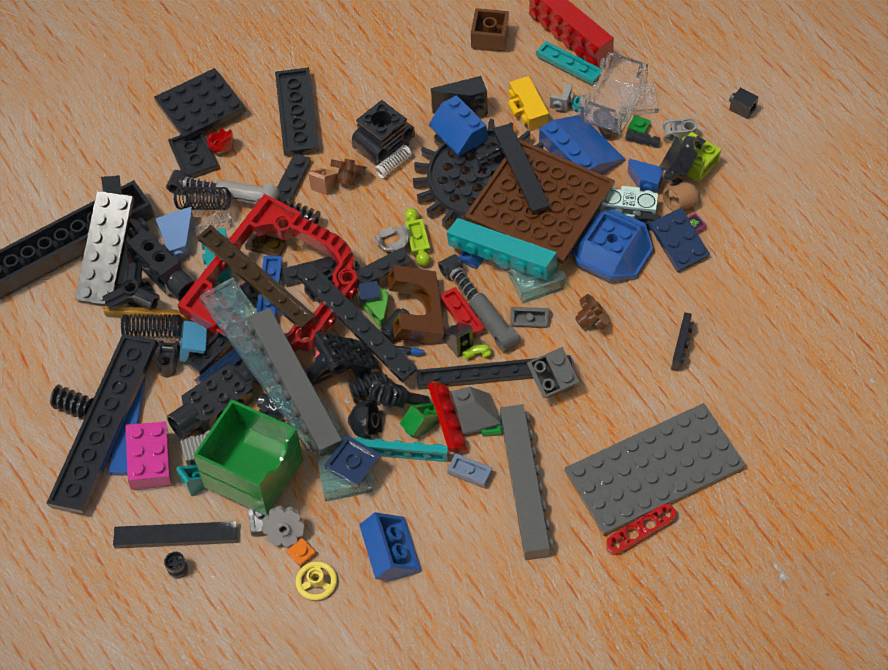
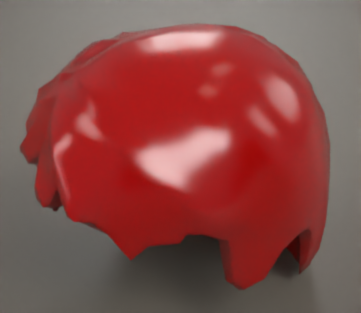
(221, 141)

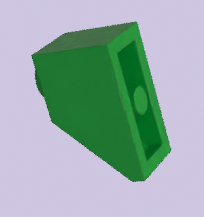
(419, 419)

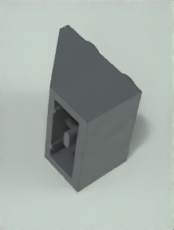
(553, 373)

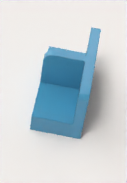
(192, 339)

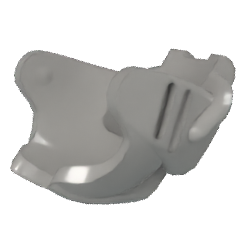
(402, 233)

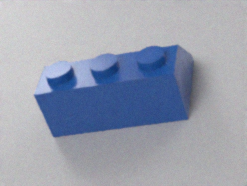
(458, 126)
(389, 546)

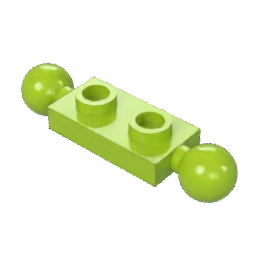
(417, 237)

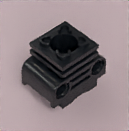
(381, 132)

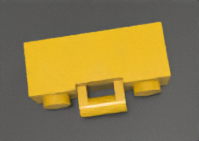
(531, 107)

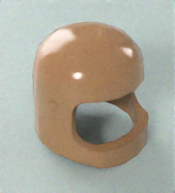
(686, 194)

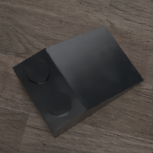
(470, 91)

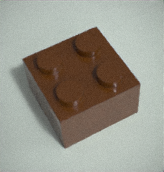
(489, 29)

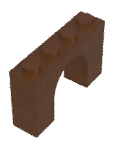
(424, 286)

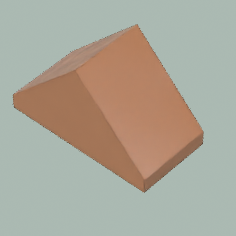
(322, 180)

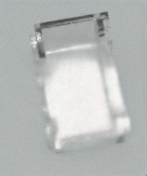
(615, 93)

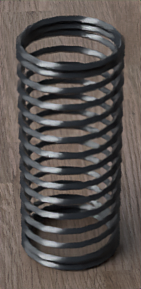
(188, 198)
(176, 329)

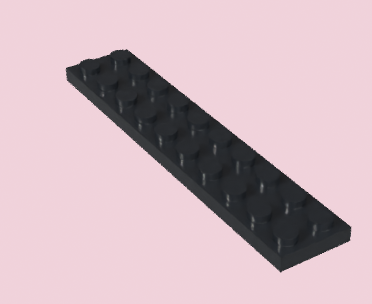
(102, 424)

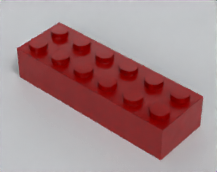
(573, 29)

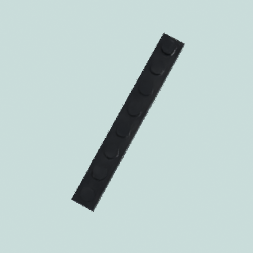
(357, 323)

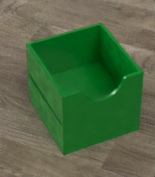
(249, 457)

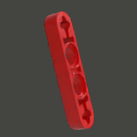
(643, 532)

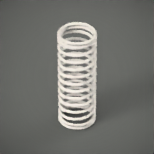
(381, 167)

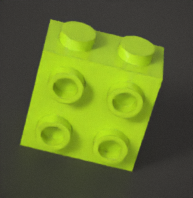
(705, 160)

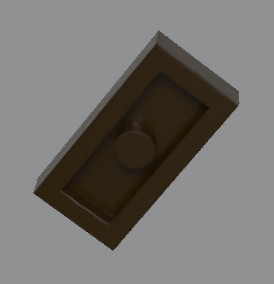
(265, 245)

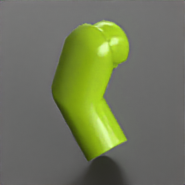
(484, 349)

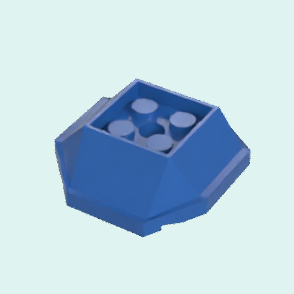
(618, 259)

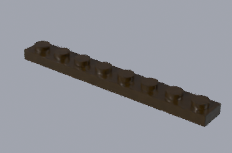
(256, 278)

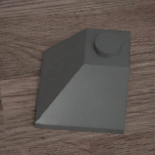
(474, 410)

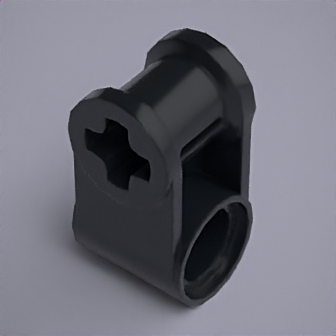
(167, 358)

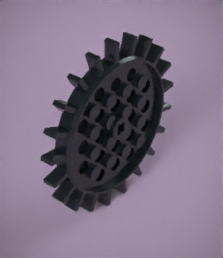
(476, 179)

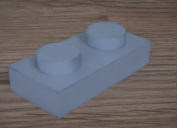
(469, 470)

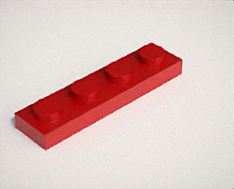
(447, 418)

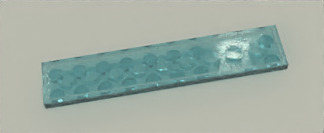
(231, 312)

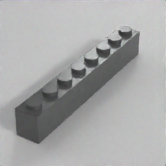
(294, 382)
(524, 482)

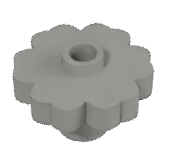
(283, 526)

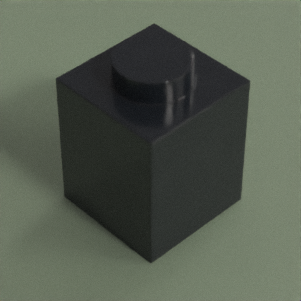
(743, 103)

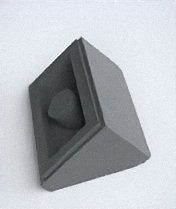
(529, 316)

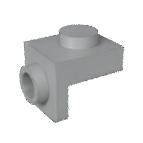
(562, 102)

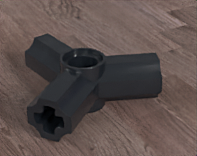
(132, 283)

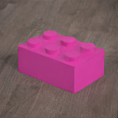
(148, 455)

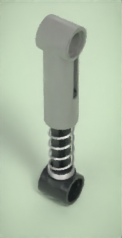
(238, 191)

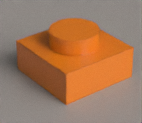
(301, 552)

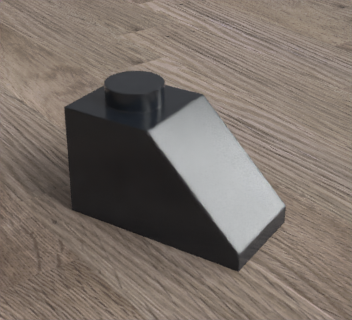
(459, 338)

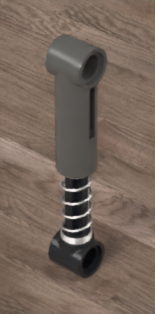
(504, 335)

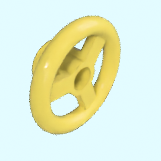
(316, 572)

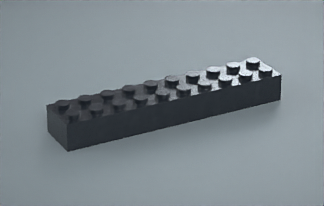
(57, 243)

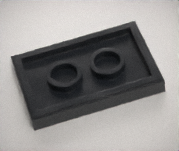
(193, 155)

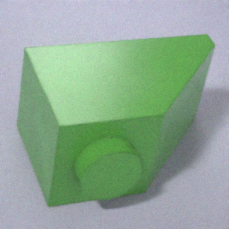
(377, 309)

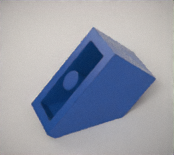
(645, 175)

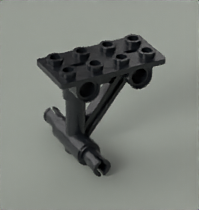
(339, 355)

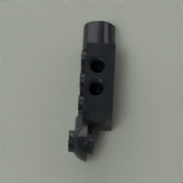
(157, 260)
(209, 398)

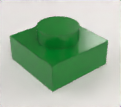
(639, 124)

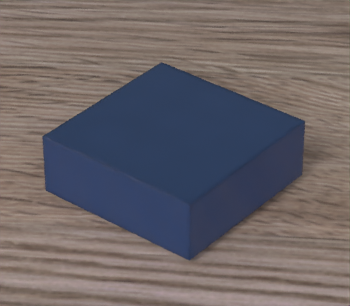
(369, 292)

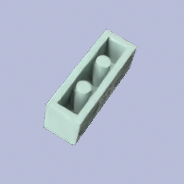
(630, 201)

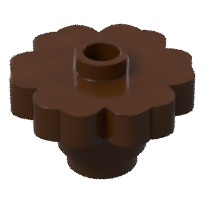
(347, 170)
(592, 313)

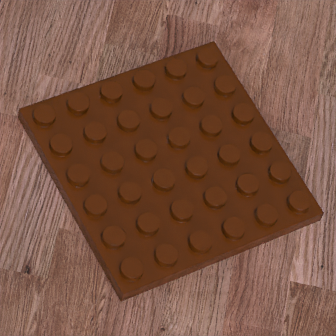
(569, 188)

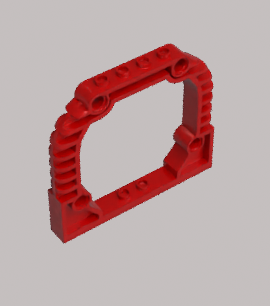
(269, 218)

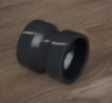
(174, 560)

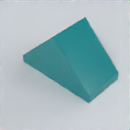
(190, 478)

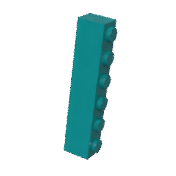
(502, 249)

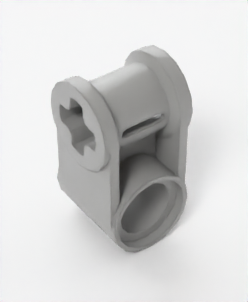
(680, 128)

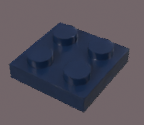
(352, 461)

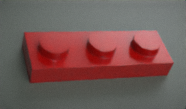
(461, 310)

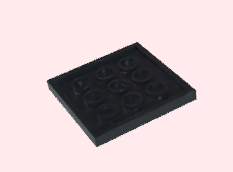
(200, 104)

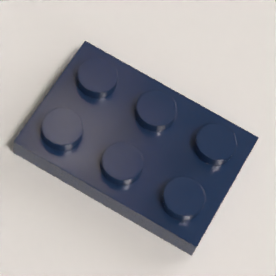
(679, 239)

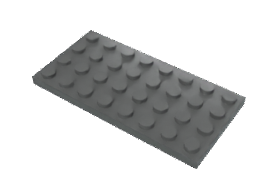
(654, 468)

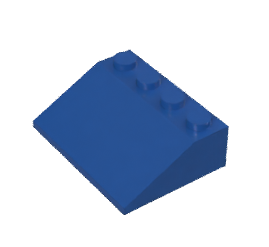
(579, 144)

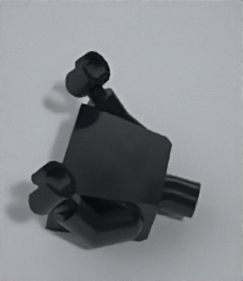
(680, 158)

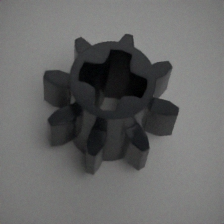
(249, 292)

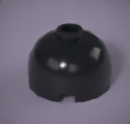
(366, 420)

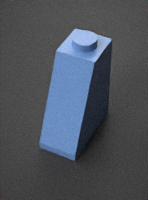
(177, 231)

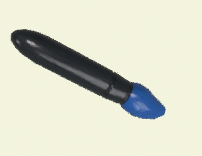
(414, 350)

